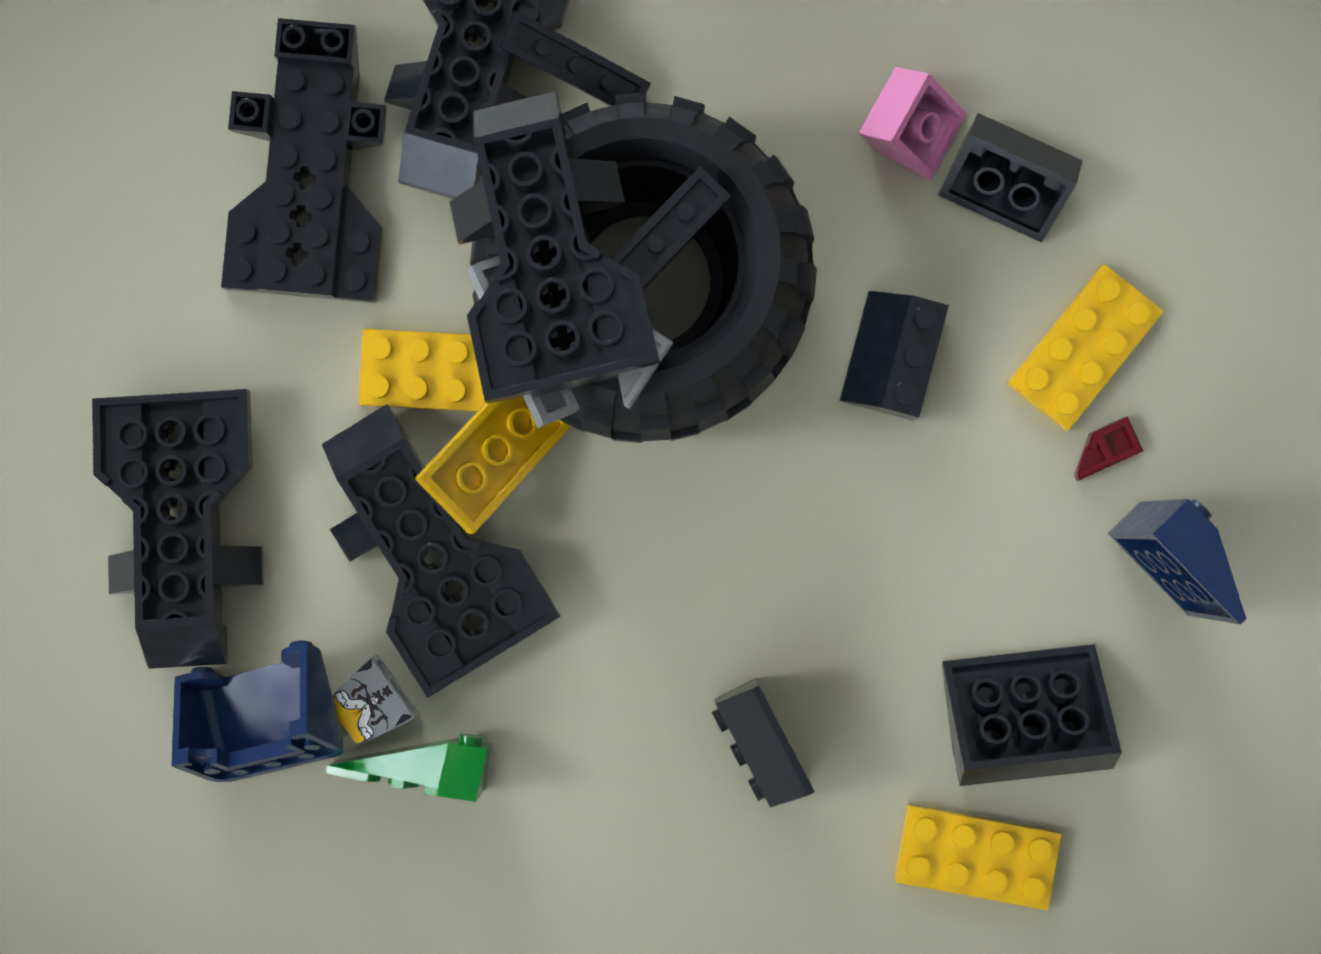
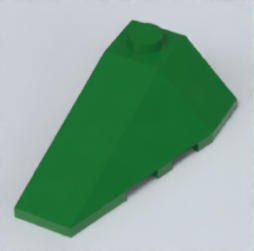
(444, 767)

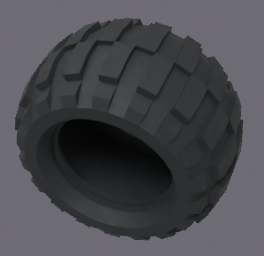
(754, 254)

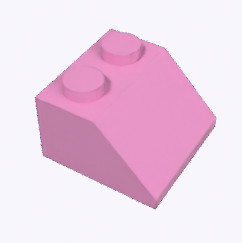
(913, 121)

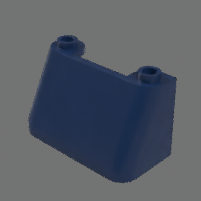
(255, 718)

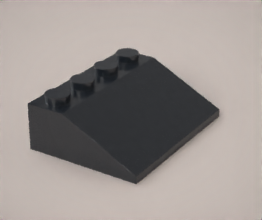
(1029, 715)

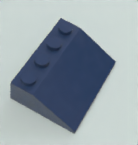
(1182, 556)

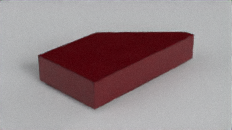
(1107, 447)

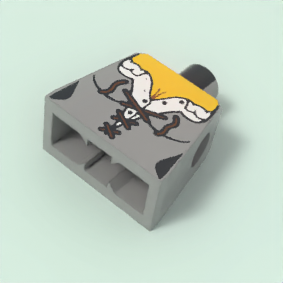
(372, 702)

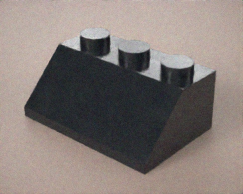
(1011, 177)
(894, 353)
(761, 745)

